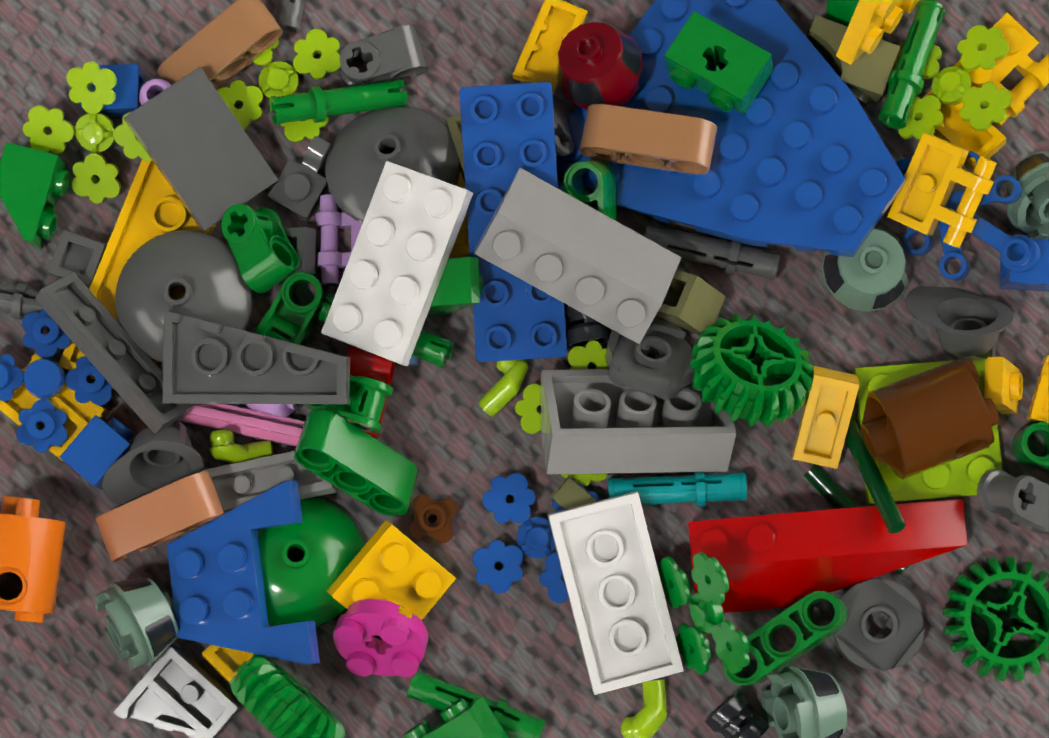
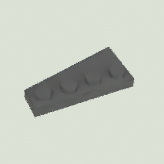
(235, 366)

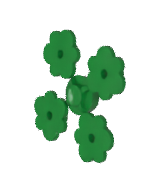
(705, 612)

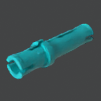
(682, 489)

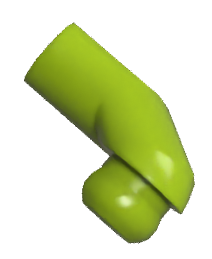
(506, 387)
(227, 451)
(651, 716)

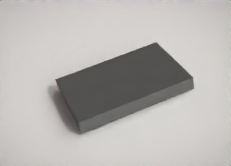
(200, 148)

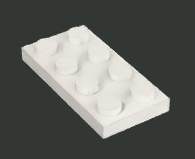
(397, 263)
(615, 592)

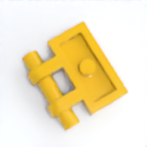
(1035, 74)
(929, 185)

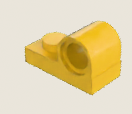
(826, 417)

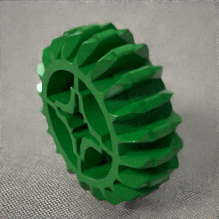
(751, 370)
(995, 638)
(282, 701)

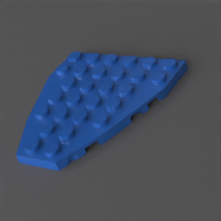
(787, 172)

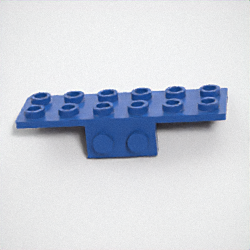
(503, 132)

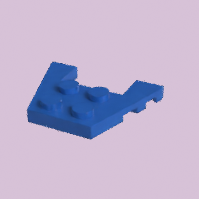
(222, 586)

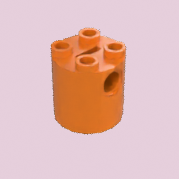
(34, 553)

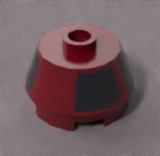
(599, 65)

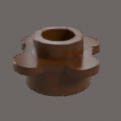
(423, 509)

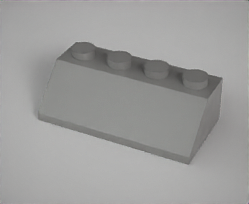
(578, 255)
(614, 429)

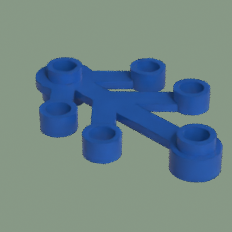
(983, 230)

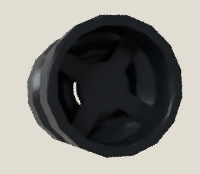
(584, 328)
(735, 712)

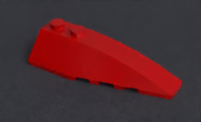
(789, 555)

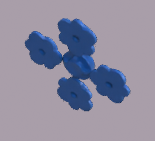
(45, 380)
(533, 539)

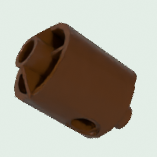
(929, 419)

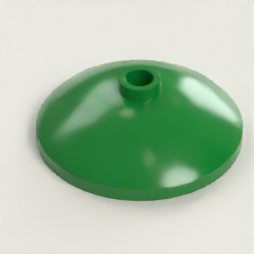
(299, 589)

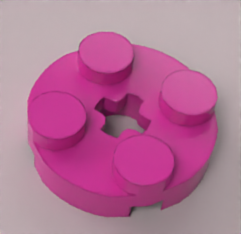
(401, 643)

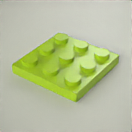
(948, 480)

